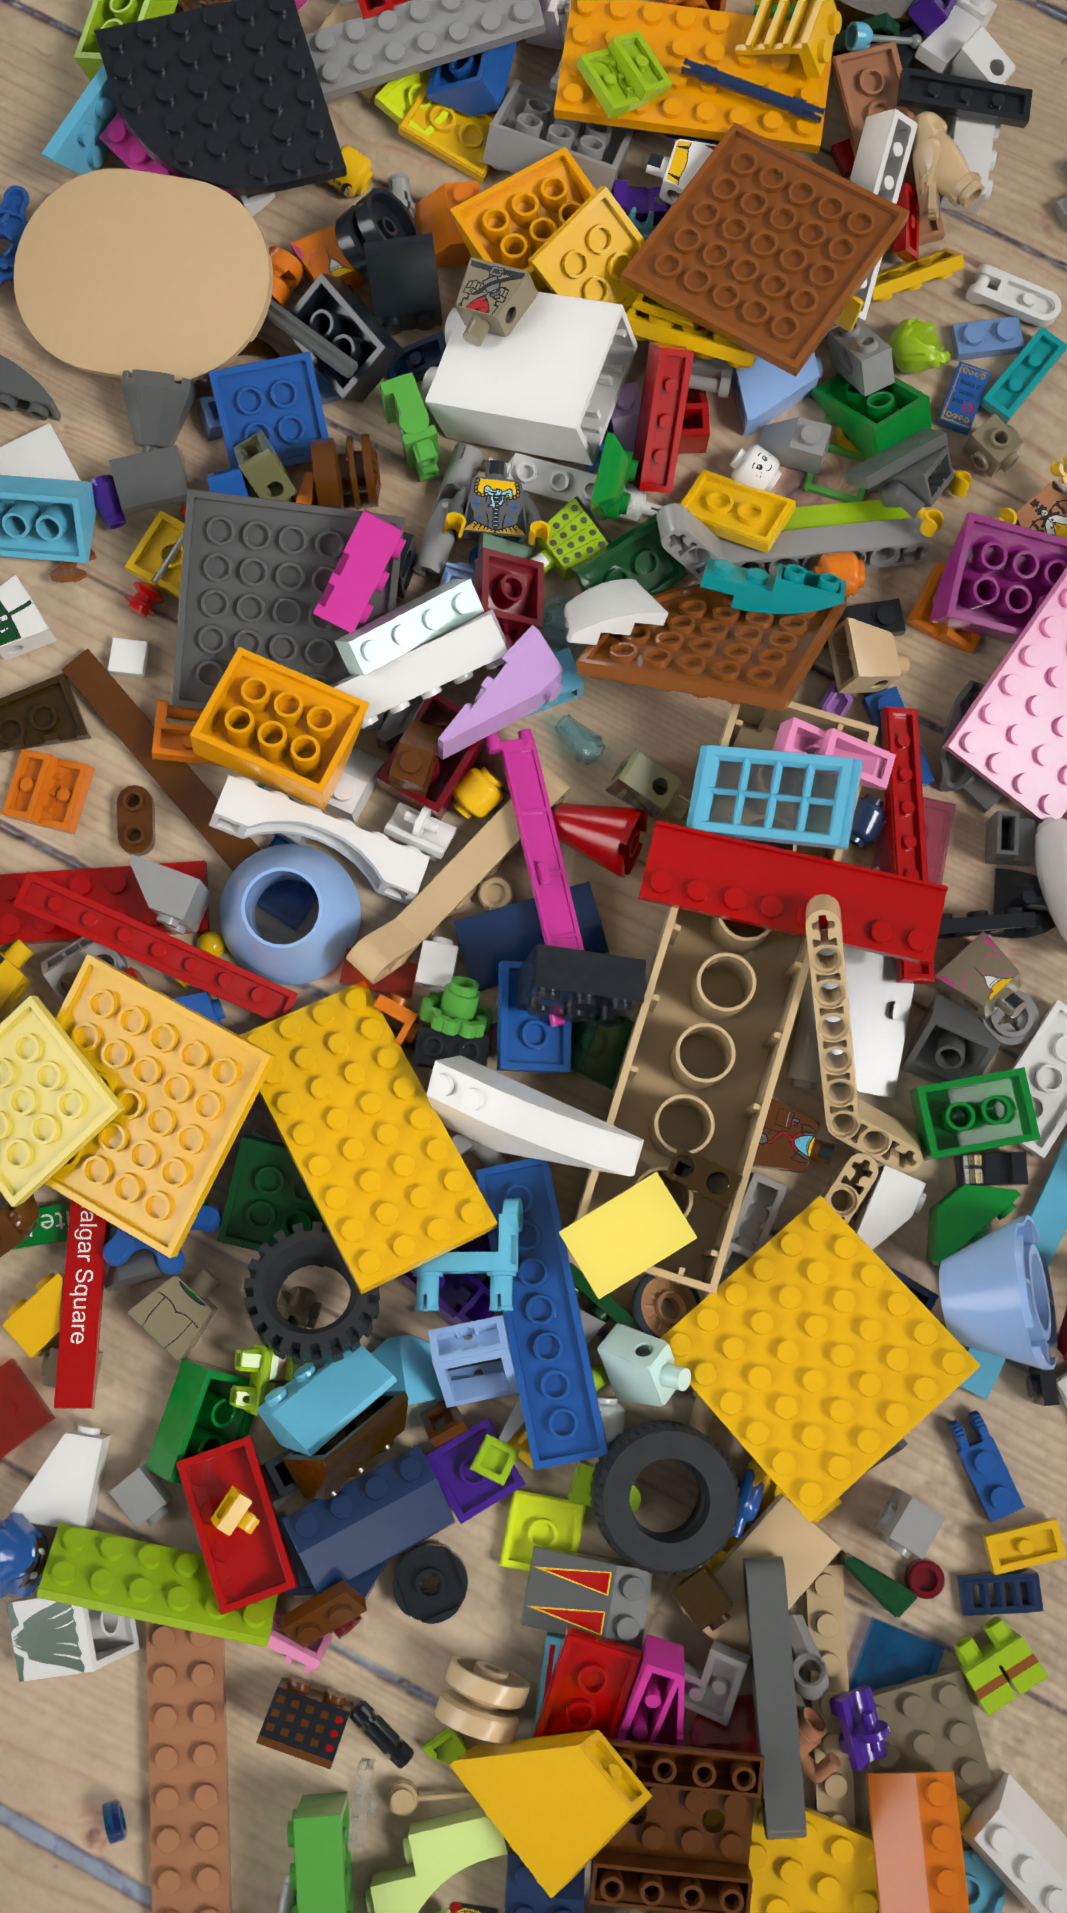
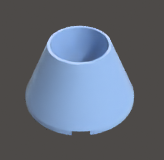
(322, 947)
(1001, 1296)

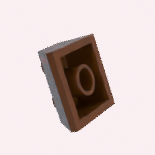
(305, 1721)

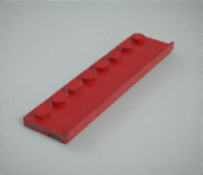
(773, 886)

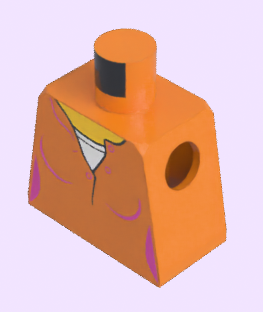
(322, 254)

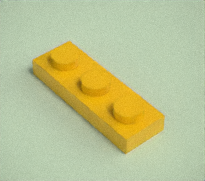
(912, 274)

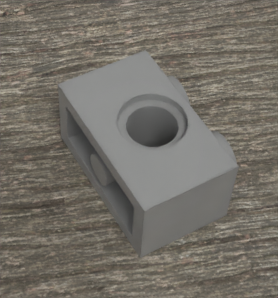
(861, 358)

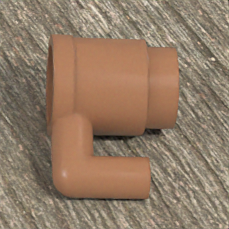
(811, 1730)

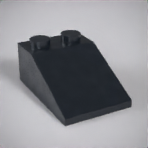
(404, 283)

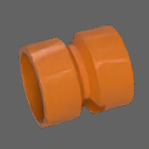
(286, 274)

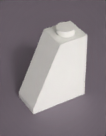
(68, 1481)

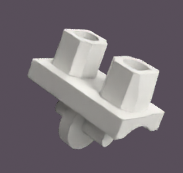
(420, 830)

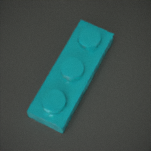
(1023, 375)

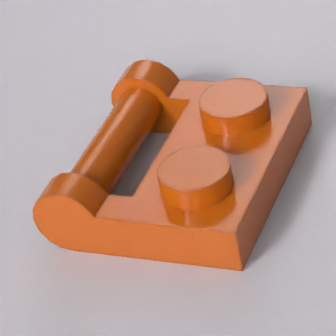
(173, 740)

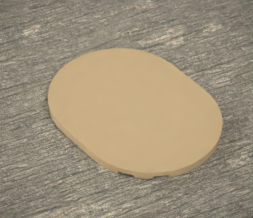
(143, 275)

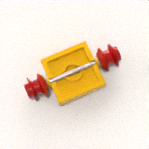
(157, 563)

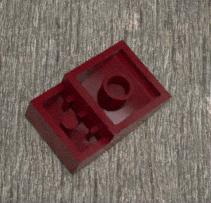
(512, 590)

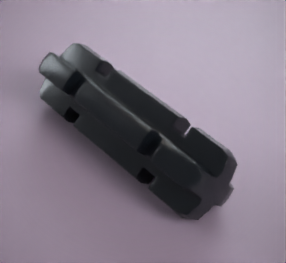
(381, 1734)

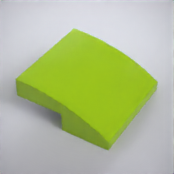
(624, 74)

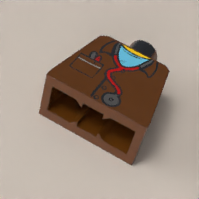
(790, 1141)

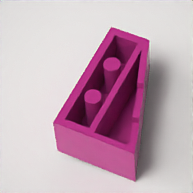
(360, 572)
(657, 1695)

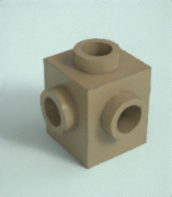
(993, 446)

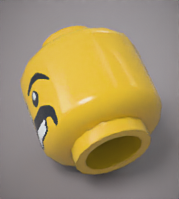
(358, 173)

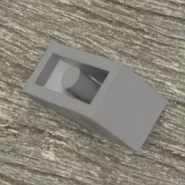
(798, 443)

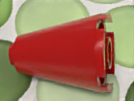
(602, 833)

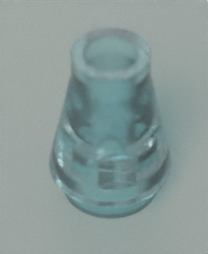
(581, 740)

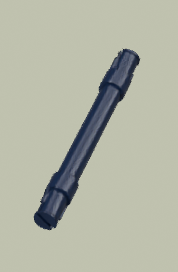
(711, 75)

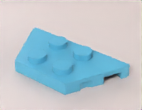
(77, 140)

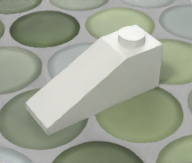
(888, 1205)

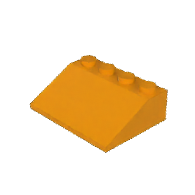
(523, 211)
(279, 728)

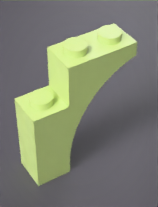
(438, 1851)

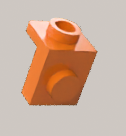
(396, 1009)

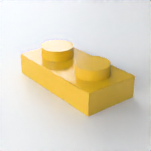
(1024, 1546)

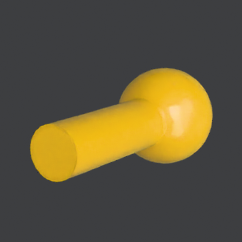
(210, 942)

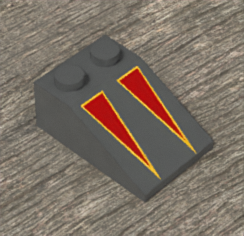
(587, 1594)

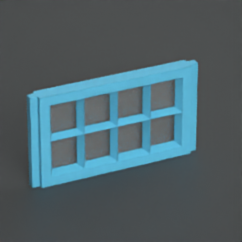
(775, 796)

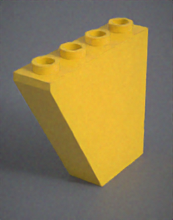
(553, 1798)

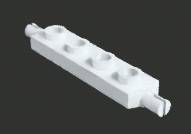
(564, 483)

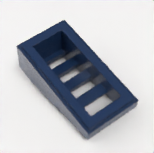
(1032, 1587)

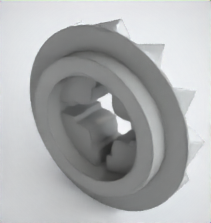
(1025, 1023)

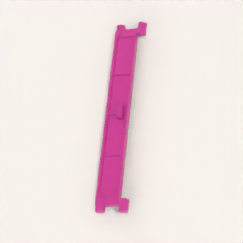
(539, 842)

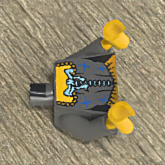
(495, 508)

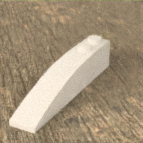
(525, 1121)

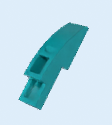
(787, 592)

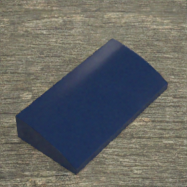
(514, 932)

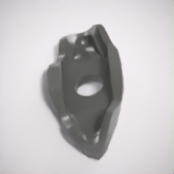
(952, 772)

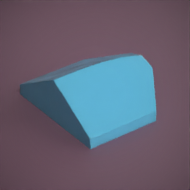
(412, 1366)

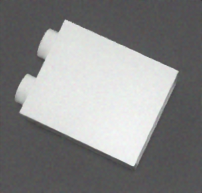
(541, 386)

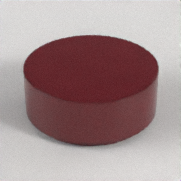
(924, 1578)

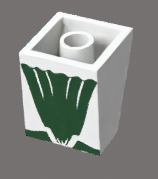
(65, 1638)

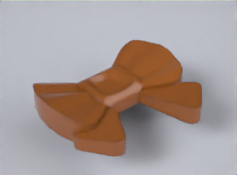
(68, 572)

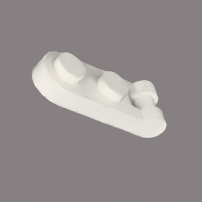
(1014, 296)

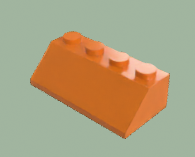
(917, 1842)

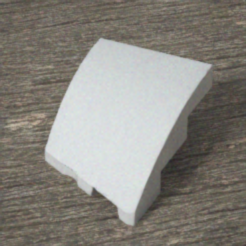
(610, 609)

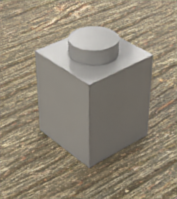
(142, 1497)

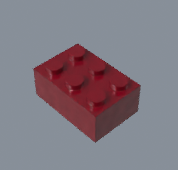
(447, 772)

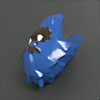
(21, 1556)

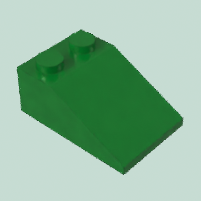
(876, 419)
(974, 1113)

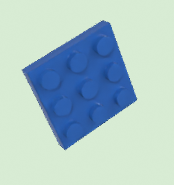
(271, 397)

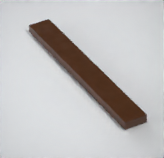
(137, 735)

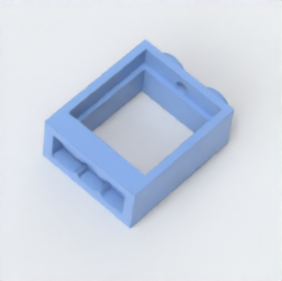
(488, 1343)

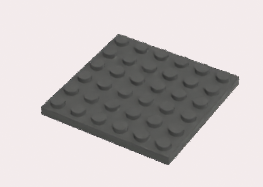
(253, 584)

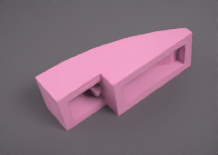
(805, 738)

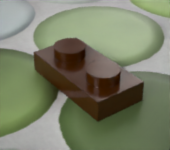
(323, 1613)

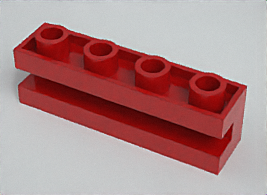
(661, 416)

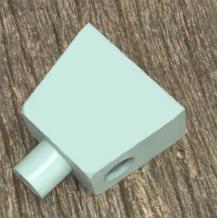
(641, 1367)

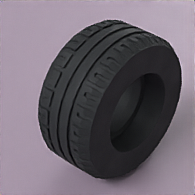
(703, 1531)

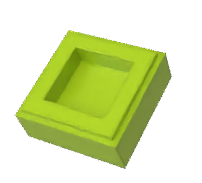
(495, 1459)

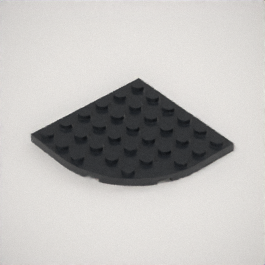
(225, 95)

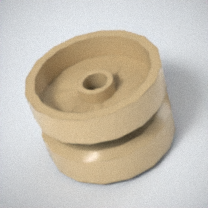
(482, 1700)

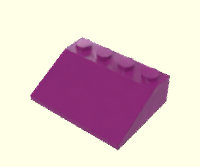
(997, 577)

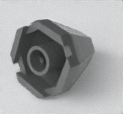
(156, 407)

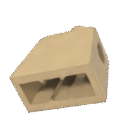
(864, 657)

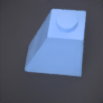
(769, 391)

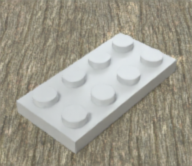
(1047, 1077)

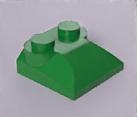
(611, 481)

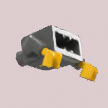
(921, 486)

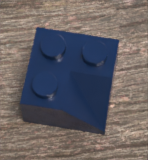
(526, 1895)

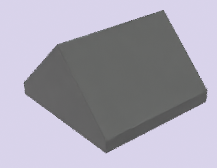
(150, 479)

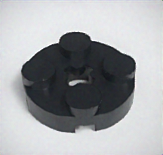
(420, 1602)

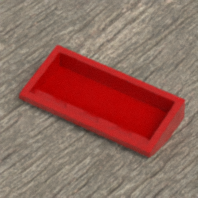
(241, 1565)

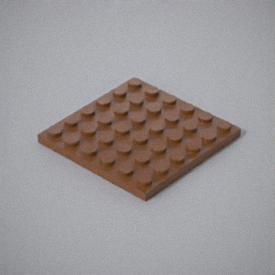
(765, 248)

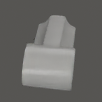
(806, 1658)

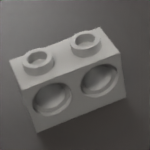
(70, 961)

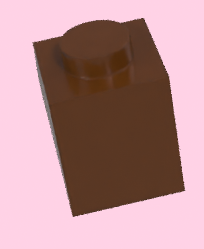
(415, 758)

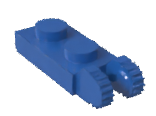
(986, 1470)

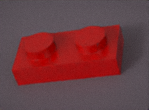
(907, 241)

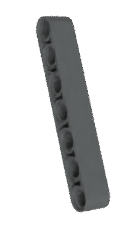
(774, 1697)

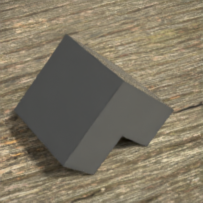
(1009, 839)

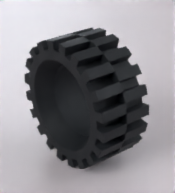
(269, 1274)

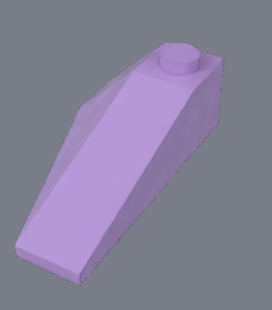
(519, 689)

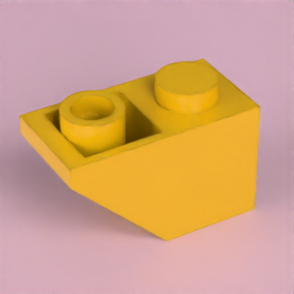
(37, 1321)

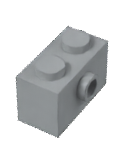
(908, 1524)

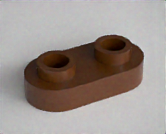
(136, 819)

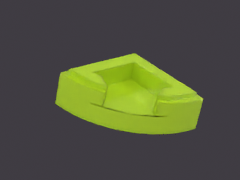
(446, 1746)

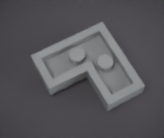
(717, 1687)

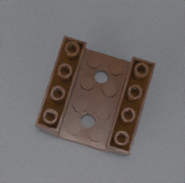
(669, 1854)

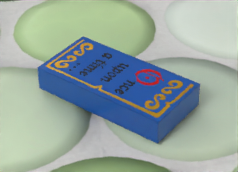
(963, 398)

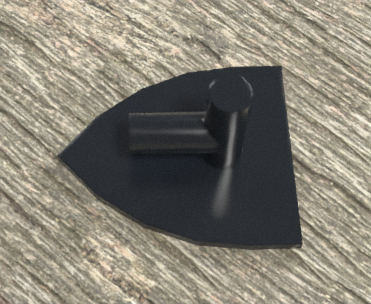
(1023, 890)

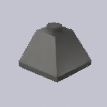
(949, 1043)

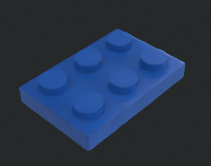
(524, 1040)

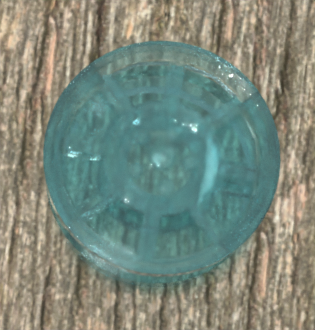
(554, 623)

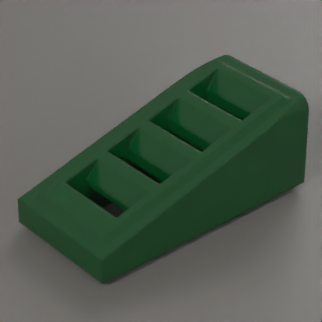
(888, 1592)

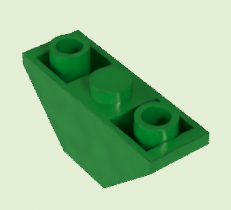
(964, 1217)

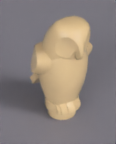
(940, 168)

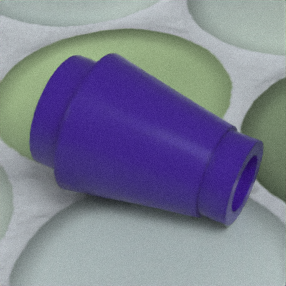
(107, 501)

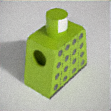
(572, 539)

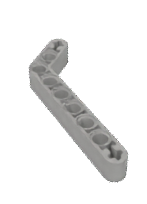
(876, 543)

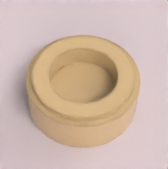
(495, 893)

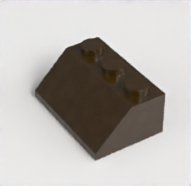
(350, 1449)

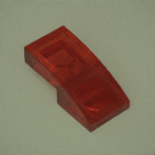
(398, 982)

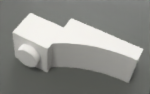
(947, 40)

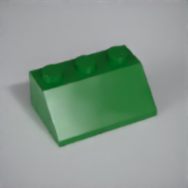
(197, 1417)

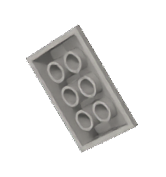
(528, 132)

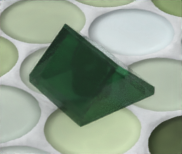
(598, 1051)

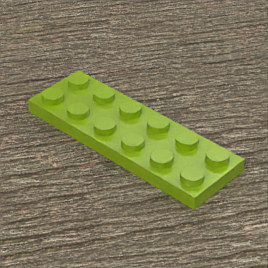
(146, 1585)

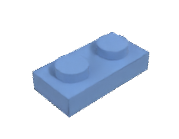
(987, 338)

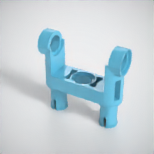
(499, 1265)

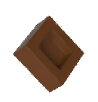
(442, 1423)

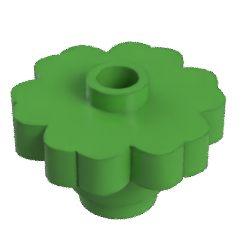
(457, 1009)

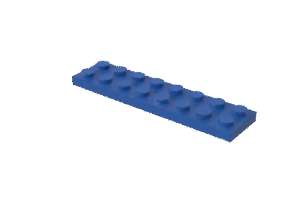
(546, 1322)

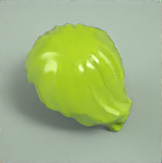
(917, 347)

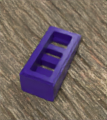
(930, 13)

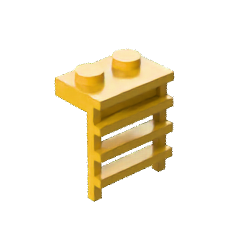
(808, 33)

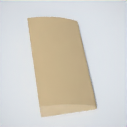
(777, 1532)

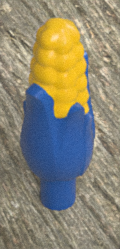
(751, 1495)

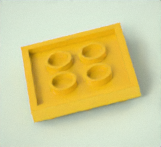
(591, 252)

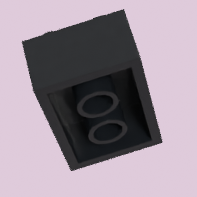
(347, 323)
(581, 985)

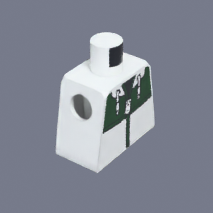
(20, 621)

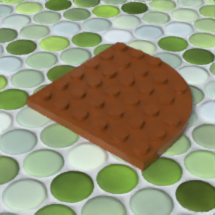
(715, 650)

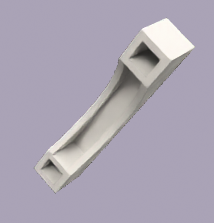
(252, 811)

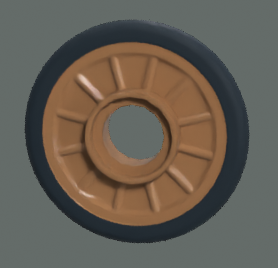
(648, 1300)

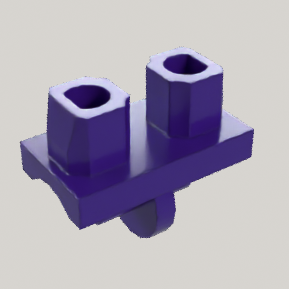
(861, 1729)

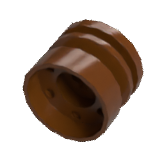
(345, 472)

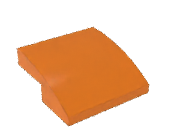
(921, 613)
(48, 791)

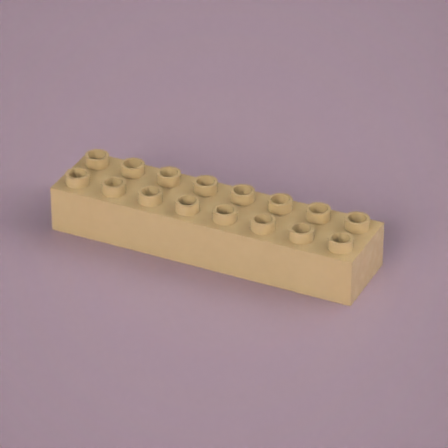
(711, 1039)

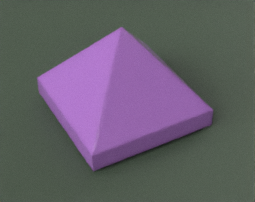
(834, 702)

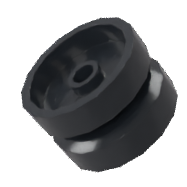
(373, 218)

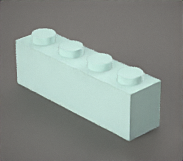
(409, 626)

